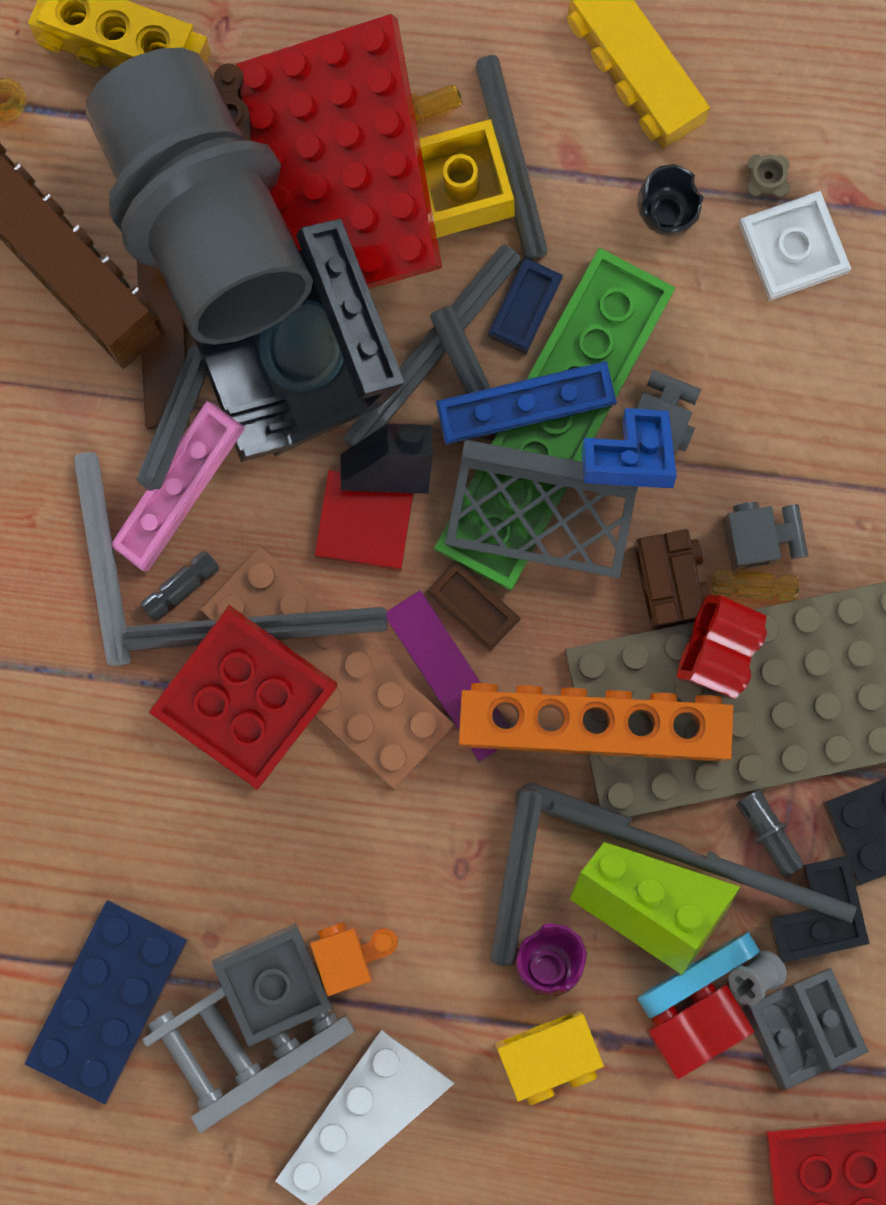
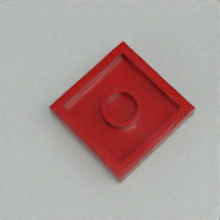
(363, 526)

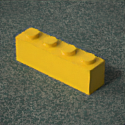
(641, 67)

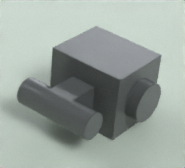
(672, 391)
(755, 538)

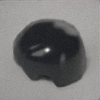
(669, 200)

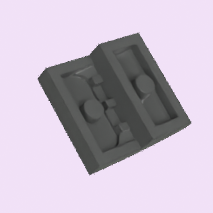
(805, 1029)

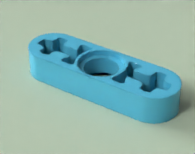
(698, 974)

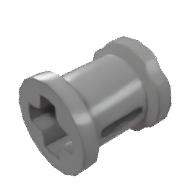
(762, 974)

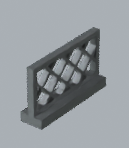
(547, 470)

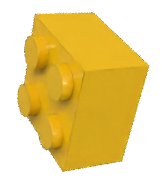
(466, 178)
(549, 1057)

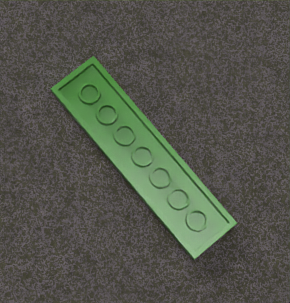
(603, 322)

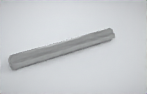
(101, 558)

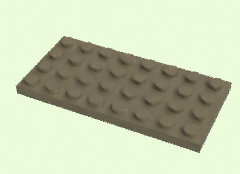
(804, 715)

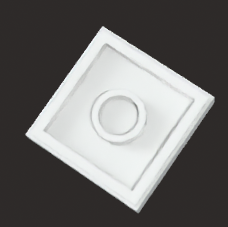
(794, 246)

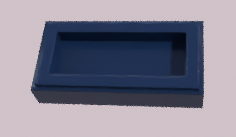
(525, 306)

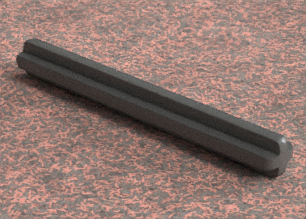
(505, 129)

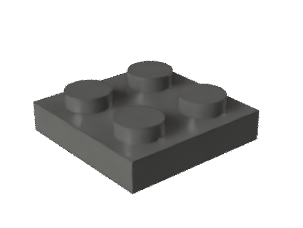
(271, 984)

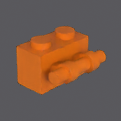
(345, 959)

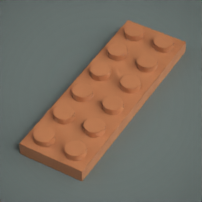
(373, 703)

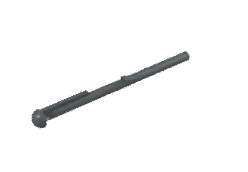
(617, 827)

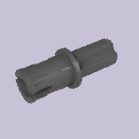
(770, 832)

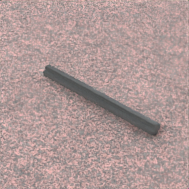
(431, 348)
(279, 626)

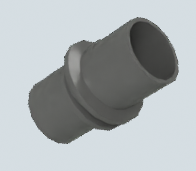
(196, 196)

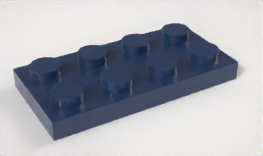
(106, 1002)

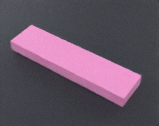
(193, 466)

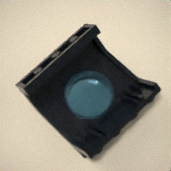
(313, 366)

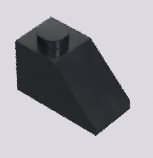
(389, 460)

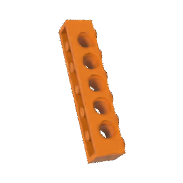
(709, 743)

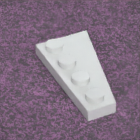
(369, 1109)

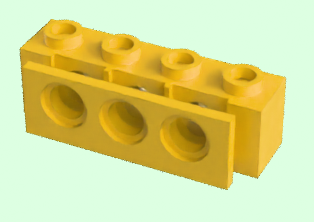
(104, 20)

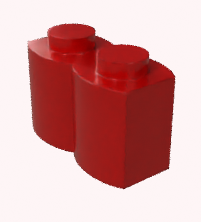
(722, 646)
(699, 1029)

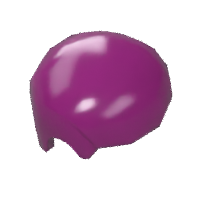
(551, 960)

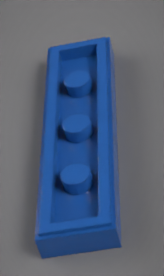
(526, 403)

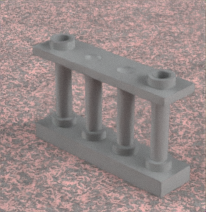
(250, 1077)

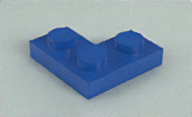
(640, 459)

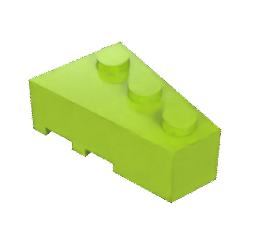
(653, 902)

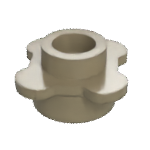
(772, 164)

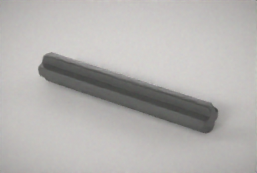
(173, 421)
(516, 877)

